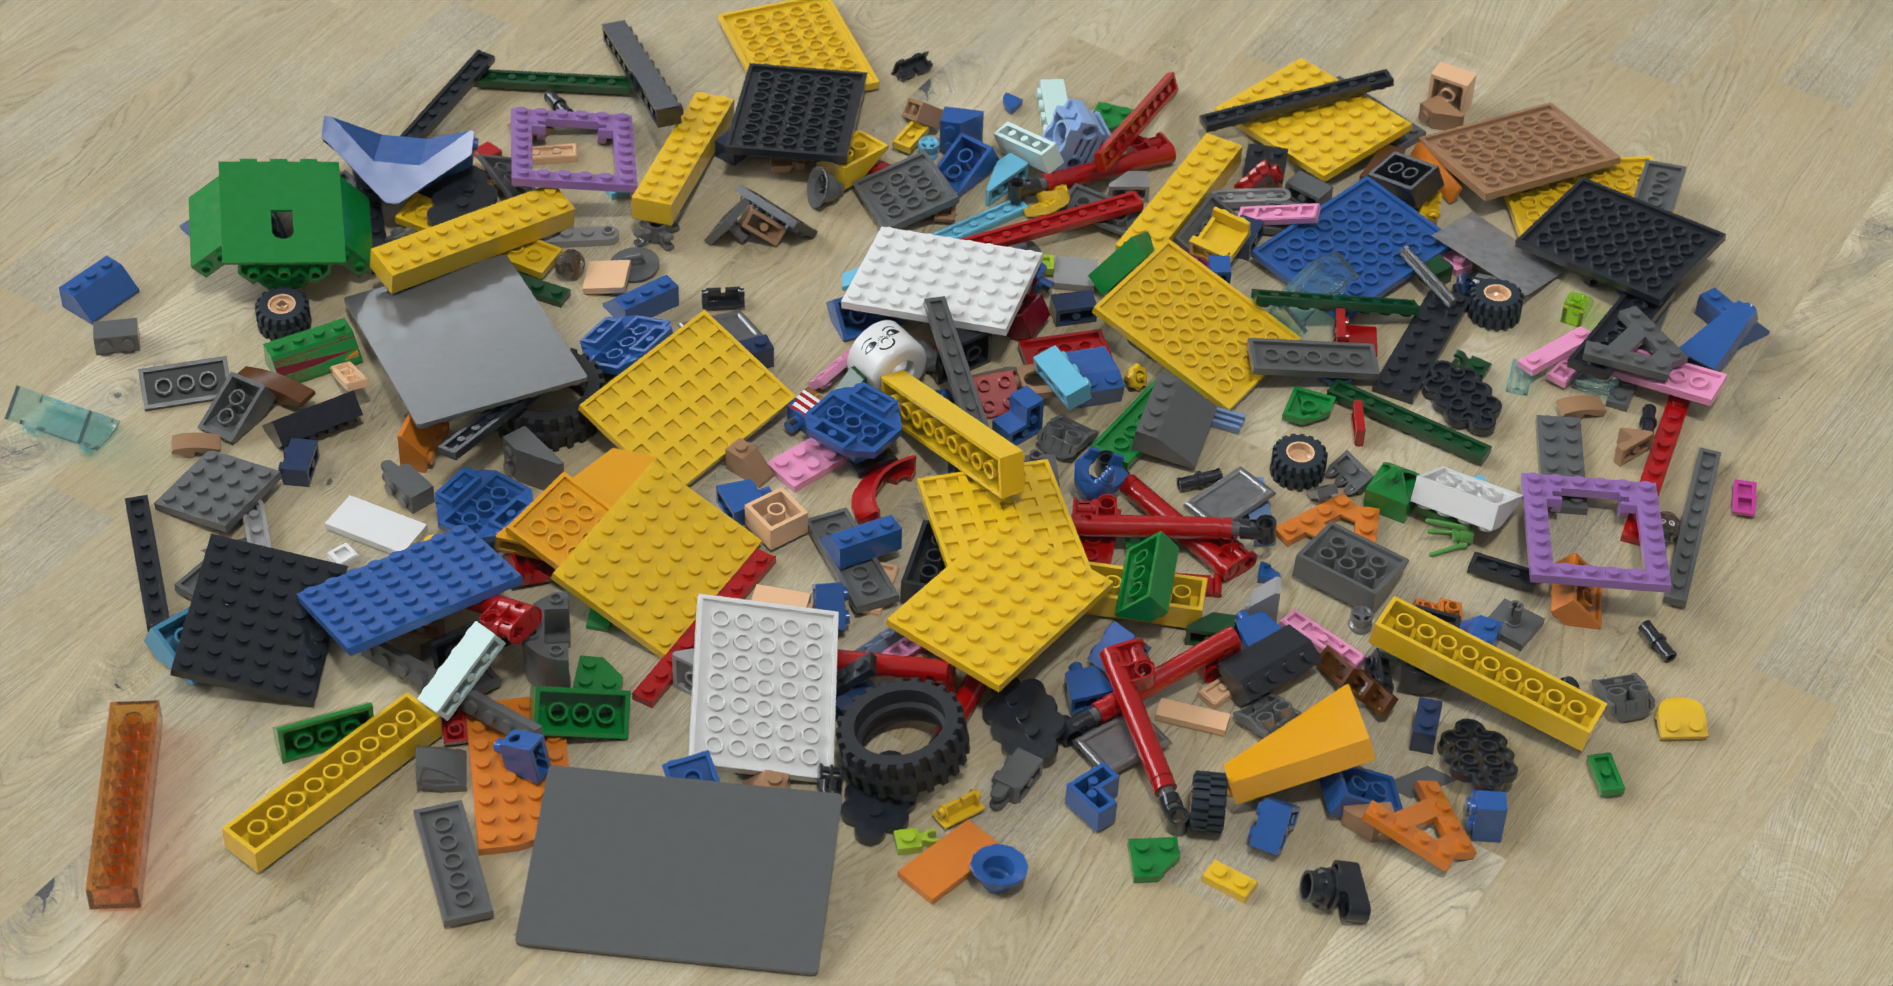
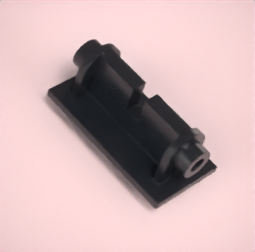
(904, 67)
(731, 298)
(1379, 669)

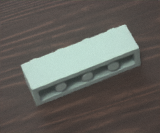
(1049, 95)
(1028, 146)
(461, 670)

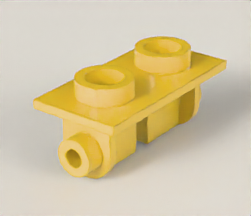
(1431, 207)
(959, 809)

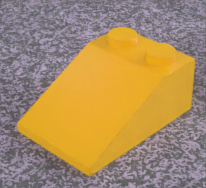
(862, 157)

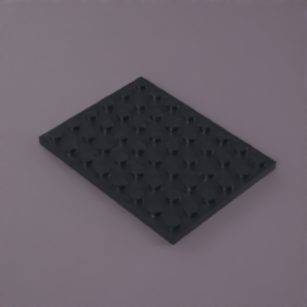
(796, 113)
(1621, 241)
(248, 623)

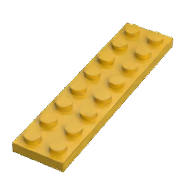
(532, 258)

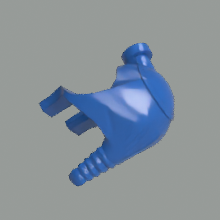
(1109, 482)

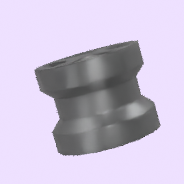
(1361, 620)

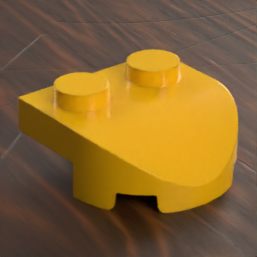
(1049, 202)
(1681, 719)

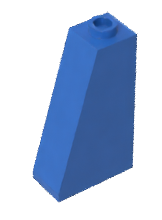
(1721, 338)

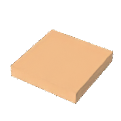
(607, 277)

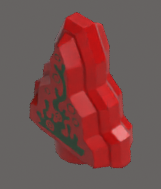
(1261, 177)

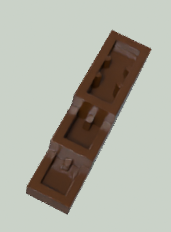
(284, 388)
(1362, 685)

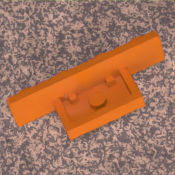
(1451, 187)

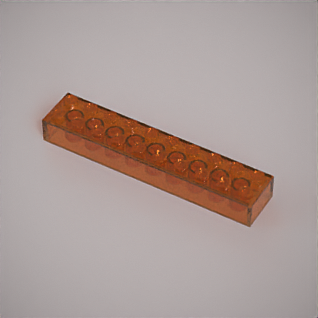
(124, 805)

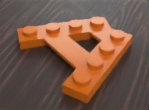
(1333, 510)
(1406, 824)

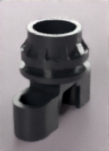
(1337, 886)

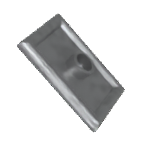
(736, 324)
(1230, 496)
(1114, 744)

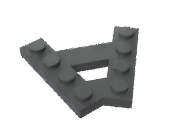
(1621, 351)

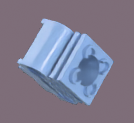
(1076, 132)

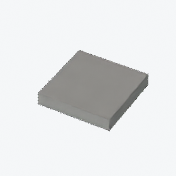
(1073, 273)

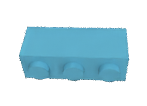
(1062, 377)

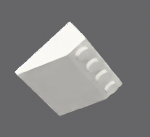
(1465, 498)

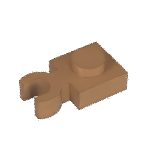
(784, 165)

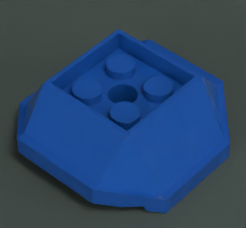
(623, 341)
(855, 422)
(482, 501)

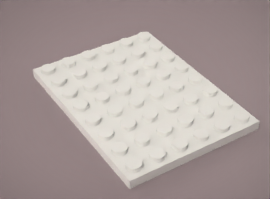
(978, 279)
(764, 686)

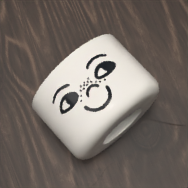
(884, 350)

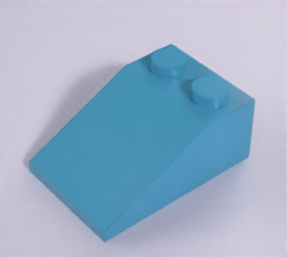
(165, 637)

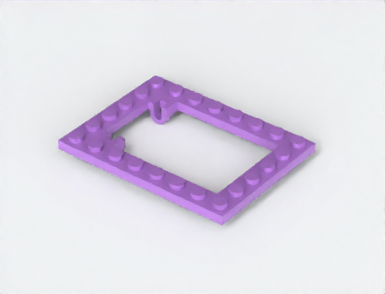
(534, 121)
(1633, 497)

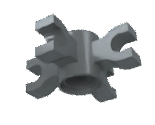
(656, 234)

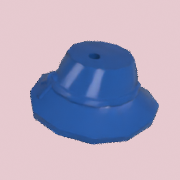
(999, 867)

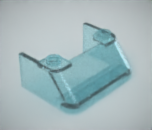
(1322, 275)
(60, 419)

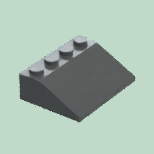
(1174, 422)
(1349, 566)

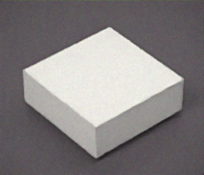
(343, 555)

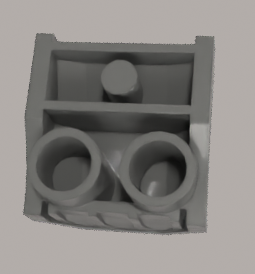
(1064, 437)
(1626, 696)
(1266, 714)
(441, 769)

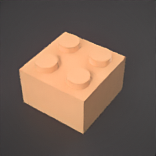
(1453, 85)
(776, 518)

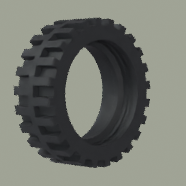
(564, 425)
(907, 772)

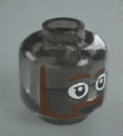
(569, 264)
(1671, 527)

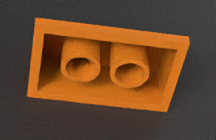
(420, 445)
(1577, 604)

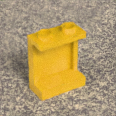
(1221, 236)

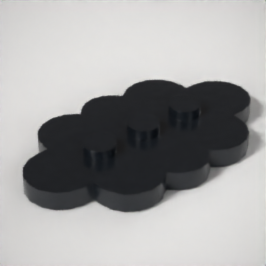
(461, 196)
(1462, 397)
(1025, 718)
(1478, 756)
(873, 815)

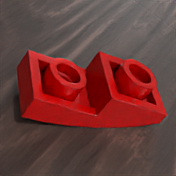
(455, 728)

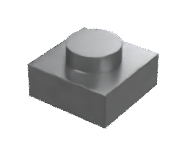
(1323, 492)

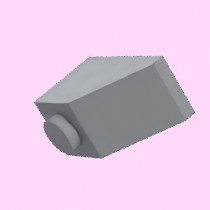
(1129, 182)
(1265, 599)

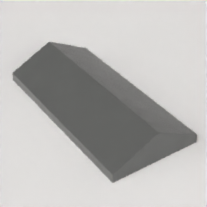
(500, 171)
(1083, 195)
(1199, 221)
(182, 382)

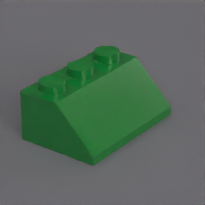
(1122, 262)

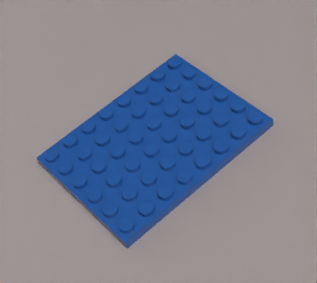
(1367, 230)
(408, 589)

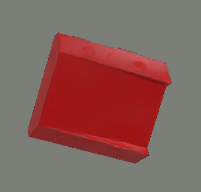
(532, 570)

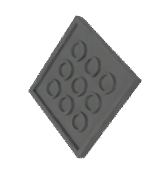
(905, 192)
(218, 490)

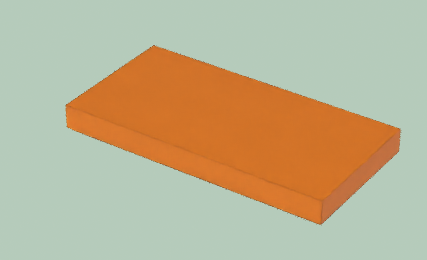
(945, 862)

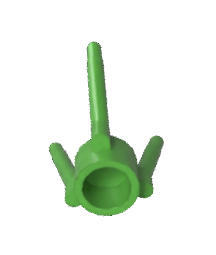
(1461, 533)

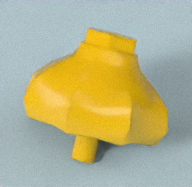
(1136, 376)

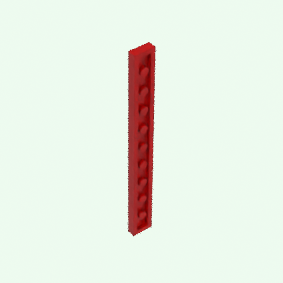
(1135, 122)
(1061, 220)
(1659, 456)
(738, 587)

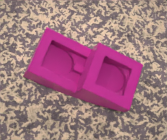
(1744, 498)

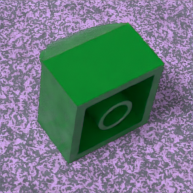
(1392, 491)

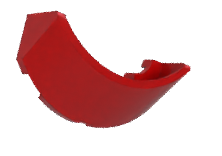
(865, 494)

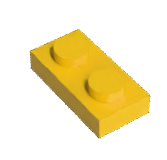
(909, 137)
(1229, 881)

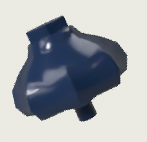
(1463, 284)

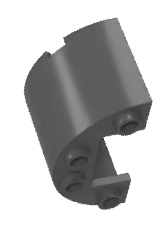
(548, 646)

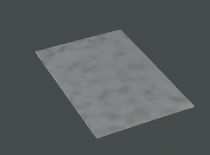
(1497, 253)

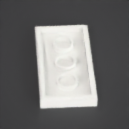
(375, 525)

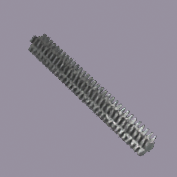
(1428, 276)

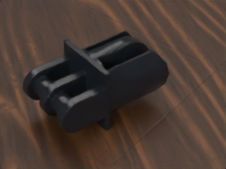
(829, 781)

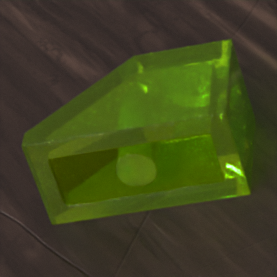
(1576, 308)

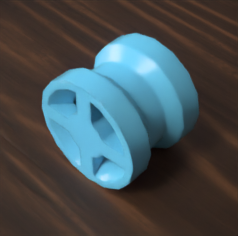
(930, 145)

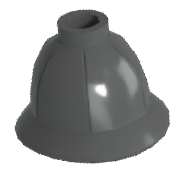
(822, 187)

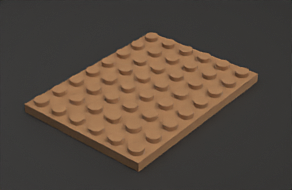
(1519, 151)

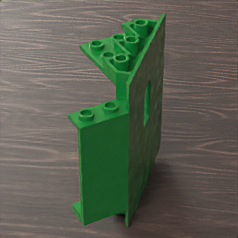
(234, 223)

